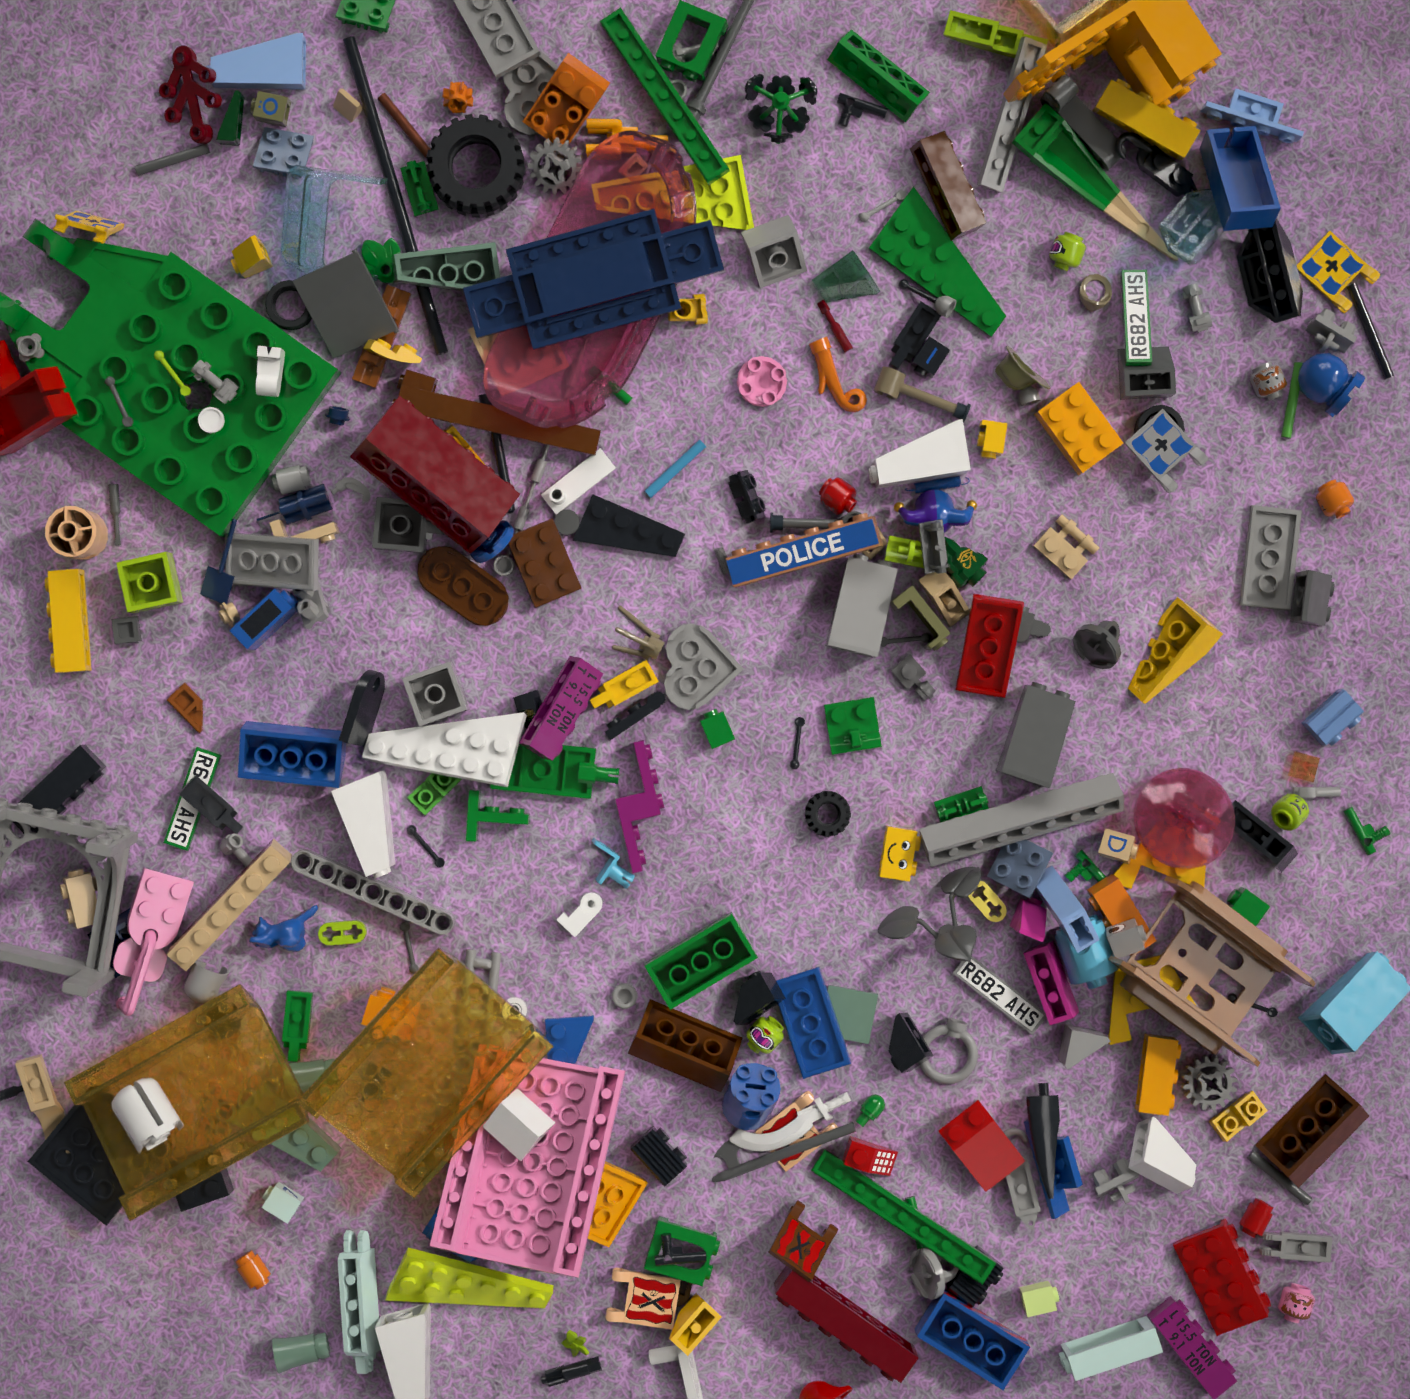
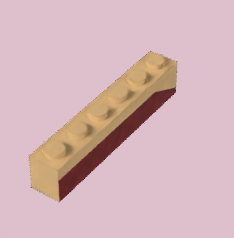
(229, 904)

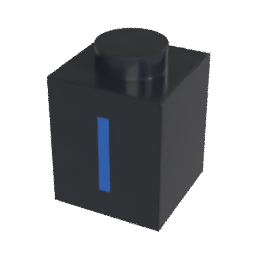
(929, 358)

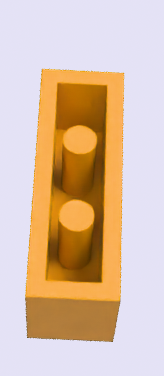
(1157, 1074)

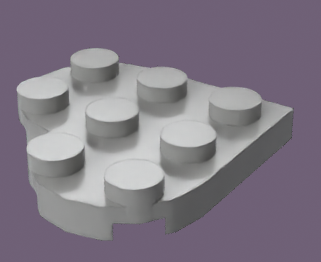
(525, 87)
(698, 666)

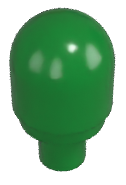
(871, 1109)

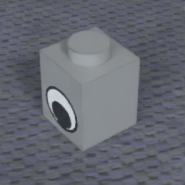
(1126, 938)

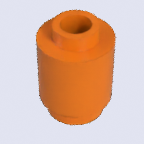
(253, 1270)

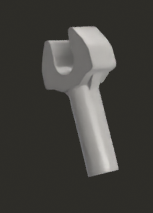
(1313, 792)

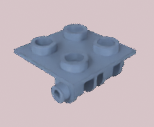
(282, 151)
(1020, 866)

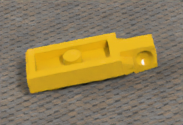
(625, 685)

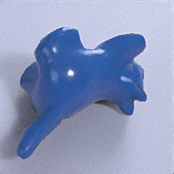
(286, 934)

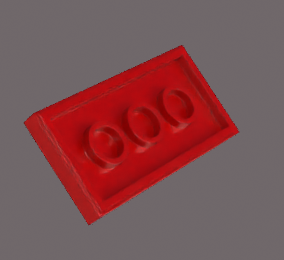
(989, 645)

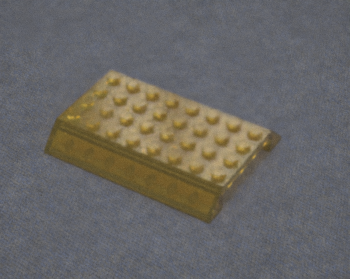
(427, 1070)
(221, 1079)

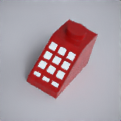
(869, 1157)

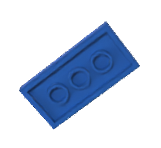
(812, 1023)

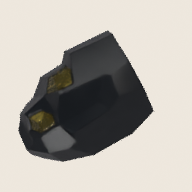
(529, 704)

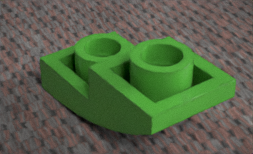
(432, 792)

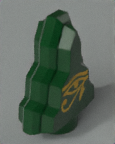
(964, 564)

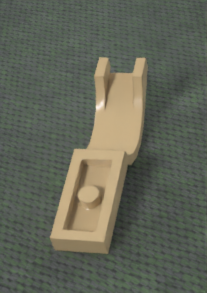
(40, 1092)

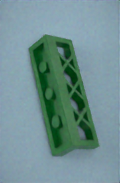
(876, 77)

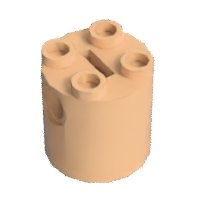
(89, 532)

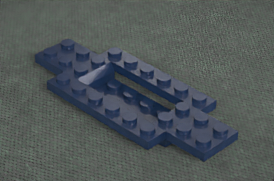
(590, 269)

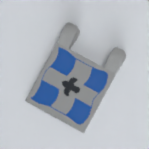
(1163, 445)

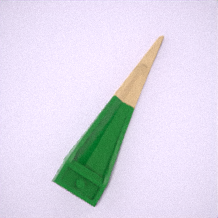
(1062, 155)

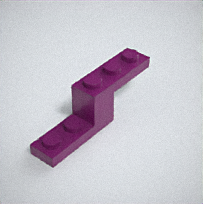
(639, 806)

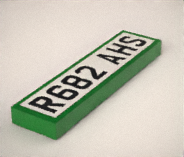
(1136, 317)
(185, 815)

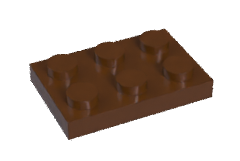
(543, 563)

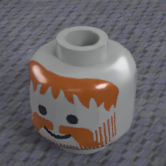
(1268, 381)

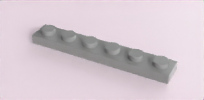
(1009, 121)

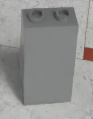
(862, 606)

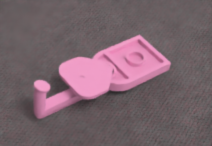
(157, 906)

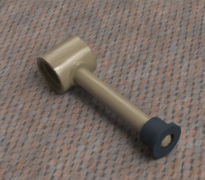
(892, 383)

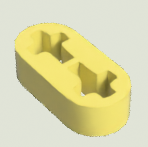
(993, 898)

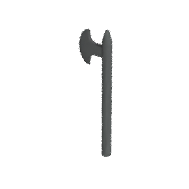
(729, 1153)

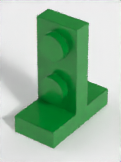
(490, 814)

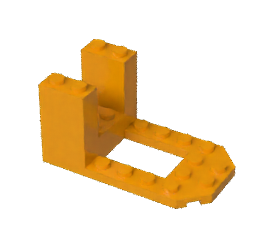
(1150, 41)

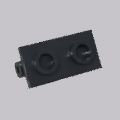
(744, 485)

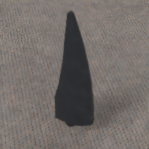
(1044, 1126)

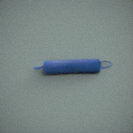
(938, 484)

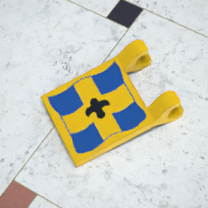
(98, 225)
(1332, 267)

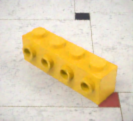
(68, 621)

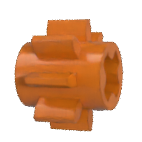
(457, 97)

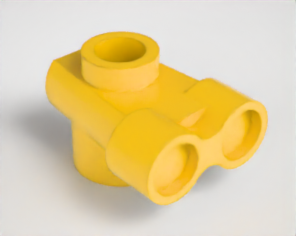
(694, 310)

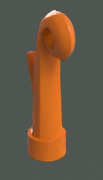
(829, 376)

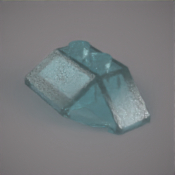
(1192, 226)

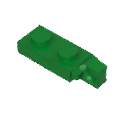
(297, 1022)

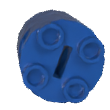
(751, 1096)

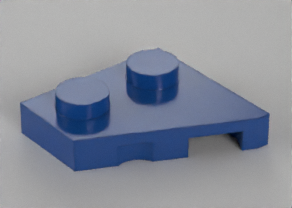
(567, 1037)

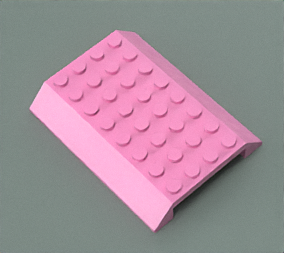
(542, 1207)

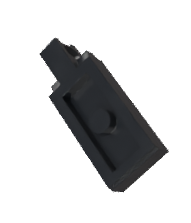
(914, 334)
(210, 804)

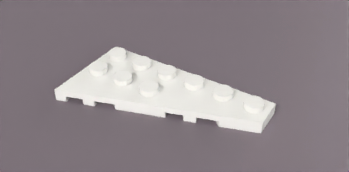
(464, 749)

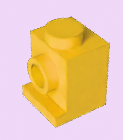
(992, 438)

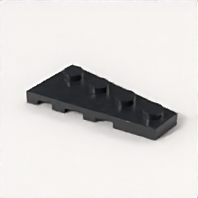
(621, 528)

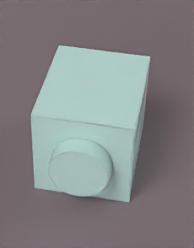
(281, 1201)

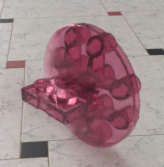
(1184, 818)

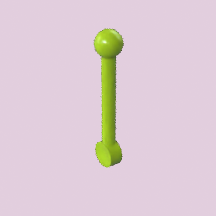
(185, 390)

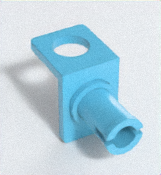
(611, 868)

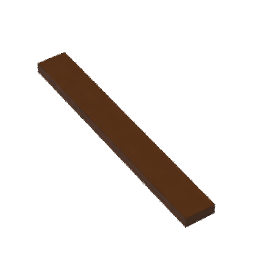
(494, 420)

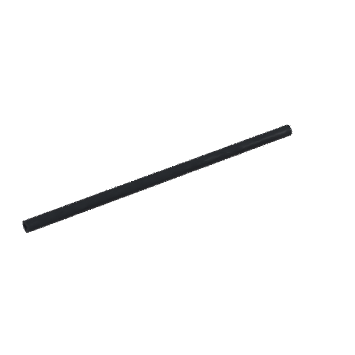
(392, 186)

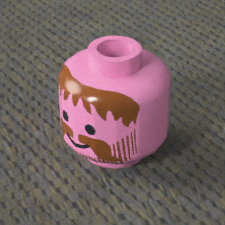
(1296, 1302)

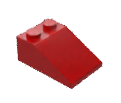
(981, 1145)

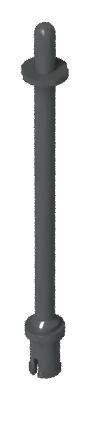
(697, 105)

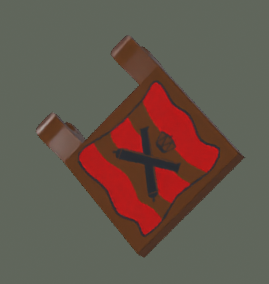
(799, 1245)

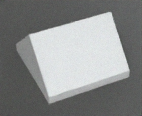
(518, 1124)

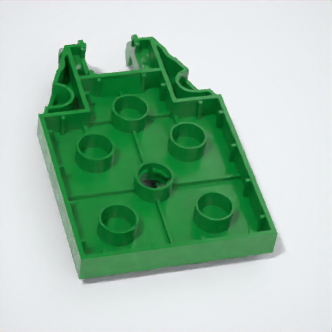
(163, 304)

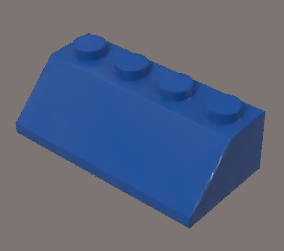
(291, 754)

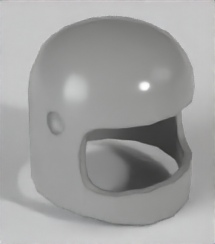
(204, 984)

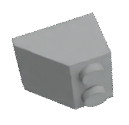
(774, 251)

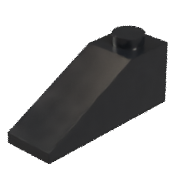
(1263, 838)

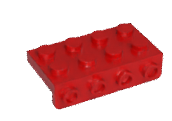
(1223, 1277)

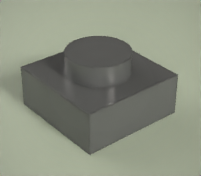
(126, 630)

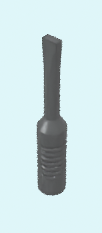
(115, 509)

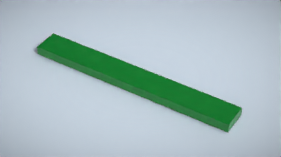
(664, 96)
(904, 1216)

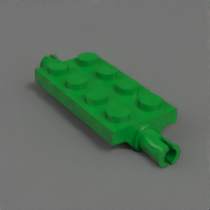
(567, 775)

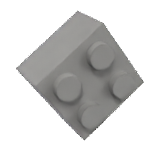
(435, 693)

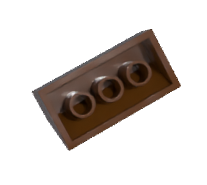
(685, 1045)
(1312, 1130)

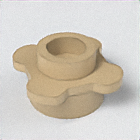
(229, 614)

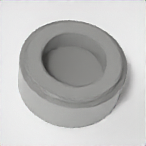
(624, 995)

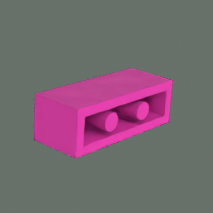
(1051, 982)

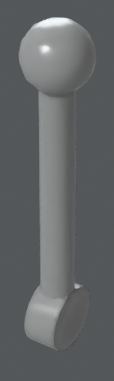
(900, 195)

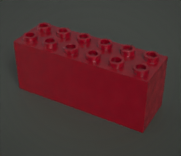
(435, 475)

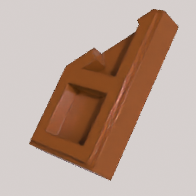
(188, 705)

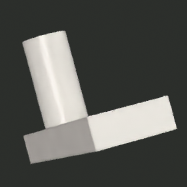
(578, 481)
(687, 1365)

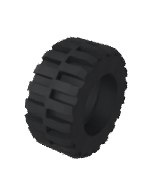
(469, 132)

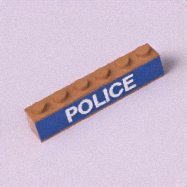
(804, 551)

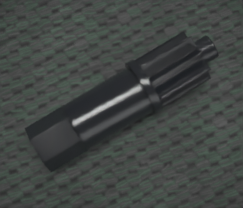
(571, 1371)

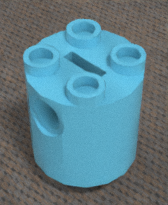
(1090, 964)

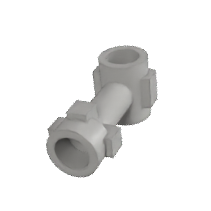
(682, 53)
(1199, 321)
(224, 389)
(232, 845)

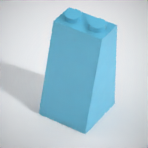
(1356, 1004)

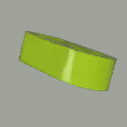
(341, 926)

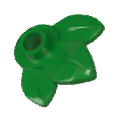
(378, 257)

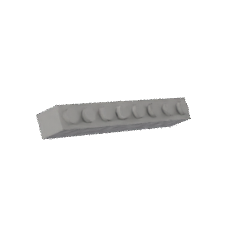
(1022, 819)

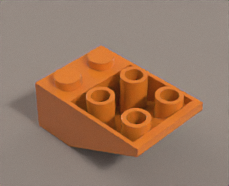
(566, 100)

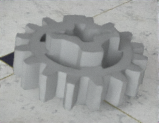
(553, 154)
(1215, 1074)

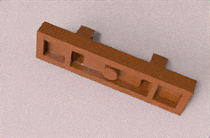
(370, 365)

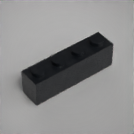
(65, 782)

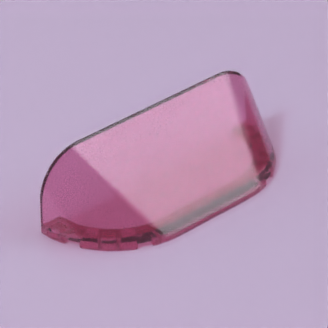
(575, 377)

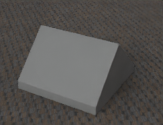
(1078, 1044)

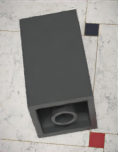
(1036, 735)

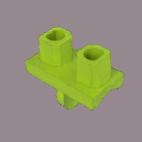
(904, 552)

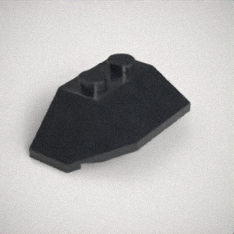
(1270, 273)

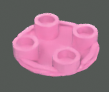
(762, 381)

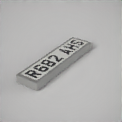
(1000, 994)

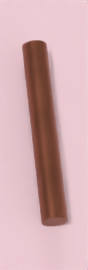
(404, 124)

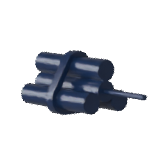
(303, 504)

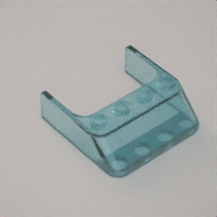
(307, 214)

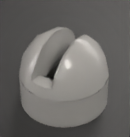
(1028, 395)

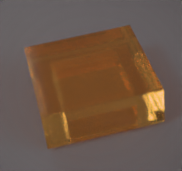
(1303, 766)

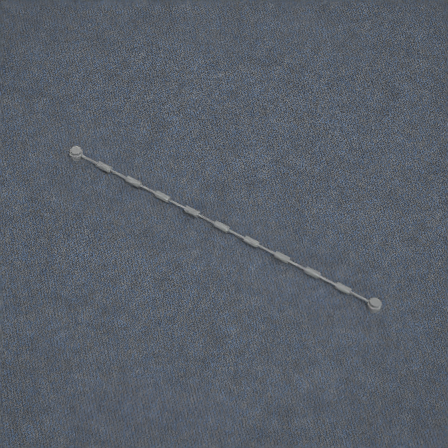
(504, 564)

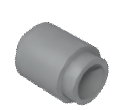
(291, 479)

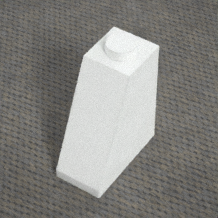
(1161, 1157)

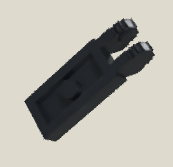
(636, 713)

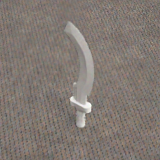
(793, 1130)

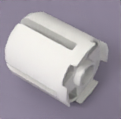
(145, 1113)

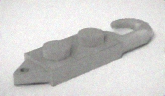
(1022, 1187)

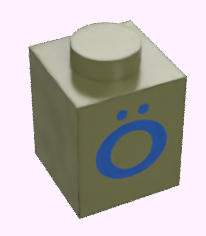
(271, 108)

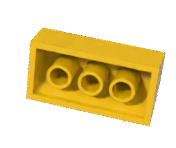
(1149, 121)

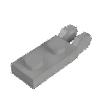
(1298, 1246)

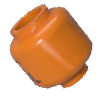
(1334, 499)

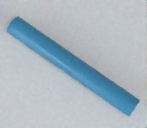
(673, 470)

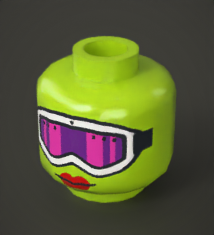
(1067, 251)
(764, 1035)

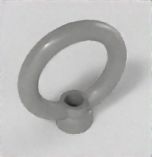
(956, 1029)

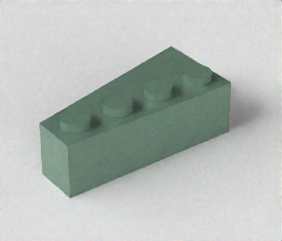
(447, 267)
(309, 1145)

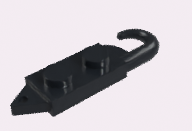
(1158, 165)

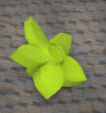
(575, 1343)

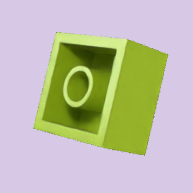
(149, 582)

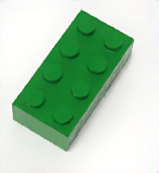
(700, 960)

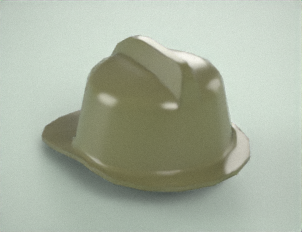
(1016, 373)

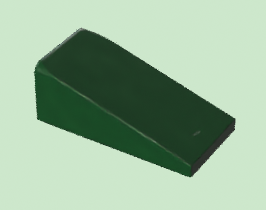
(232, 123)

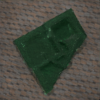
(845, 280)

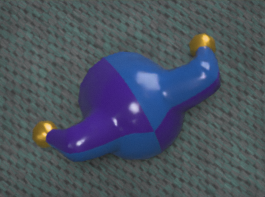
(934, 506)

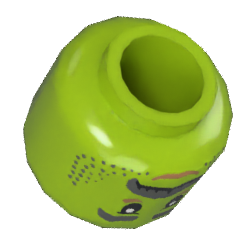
(1289, 812)

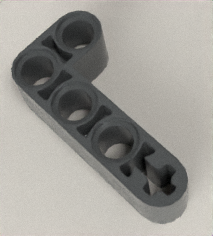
(1083, 122)

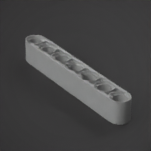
(361, 891)

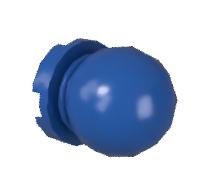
(1327, 380)

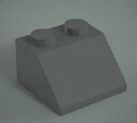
(1312, 598)

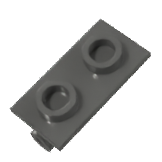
(933, 546)

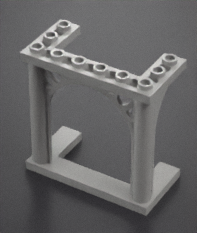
(104, 842)

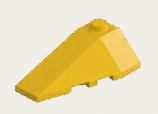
(1180, 645)

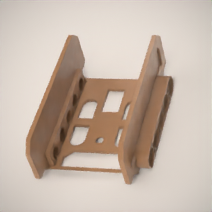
(1259, 963)

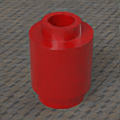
(1256, 1218)

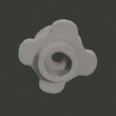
(23, 344)

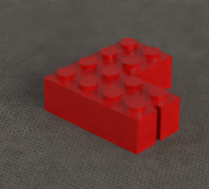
(29, 403)

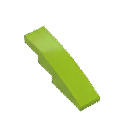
(985, 34)

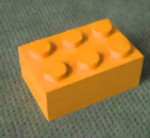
(1078, 428)

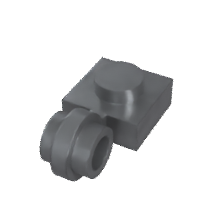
(909, 673)

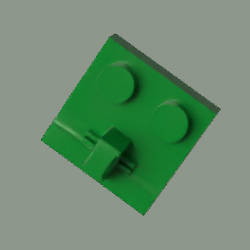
(852, 725)

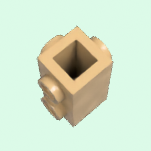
(80, 892)

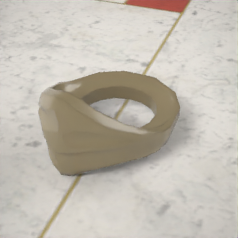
(1092, 305)

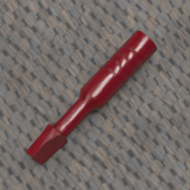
(835, 327)

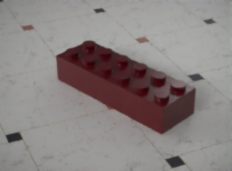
(848, 1323)

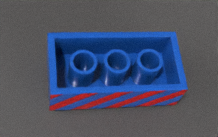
(972, 1339)

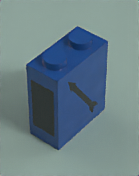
(265, 619)

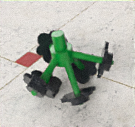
(779, 92)

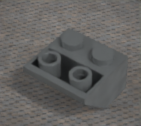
(1147, 381)

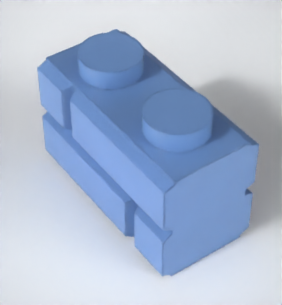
(1333, 717)

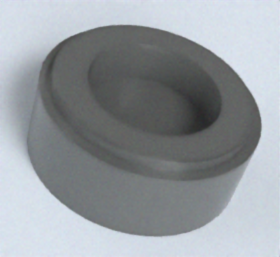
(567, 522)

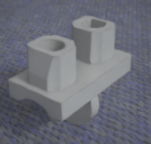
(1330, 334)
(311, 606)
(1105, 1185)

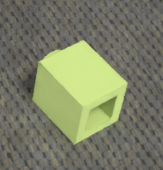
(1039, 1298)

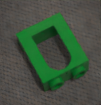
(695, 68)
(700, 1238)

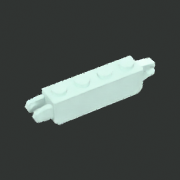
(359, 1300)

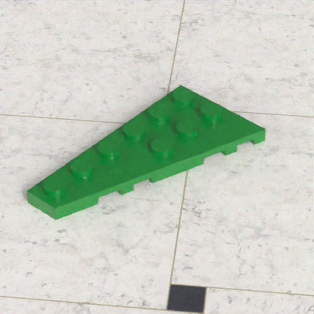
(925, 254)

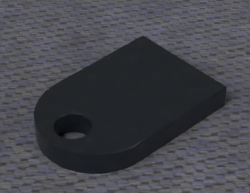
(363, 708)

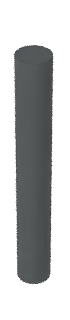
(172, 159)
(1279, 1177)

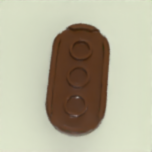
(463, 586)

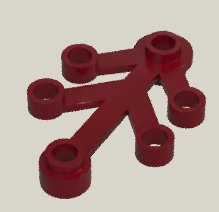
(184, 63)

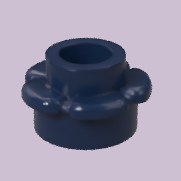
(337, 415)

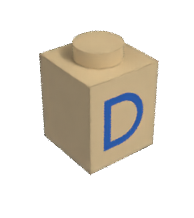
(1118, 846)

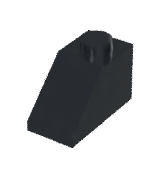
(757, 997)
(907, 1044)

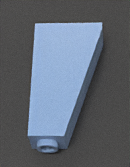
(264, 65)
(1066, 910)

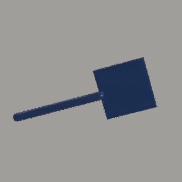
(216, 582)

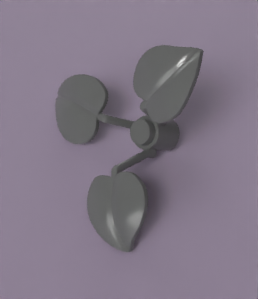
(952, 940)

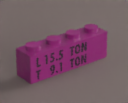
(561, 708)
(1192, 1348)

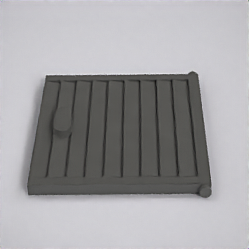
(345, 304)

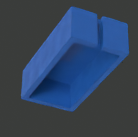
(1239, 178)

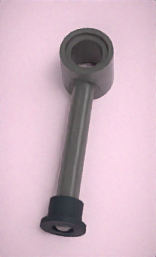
(777, 522)

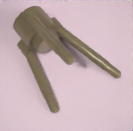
(650, 645)

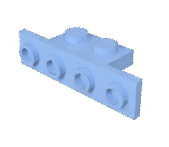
(1253, 110)

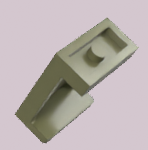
(926, 615)

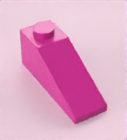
(1030, 918)

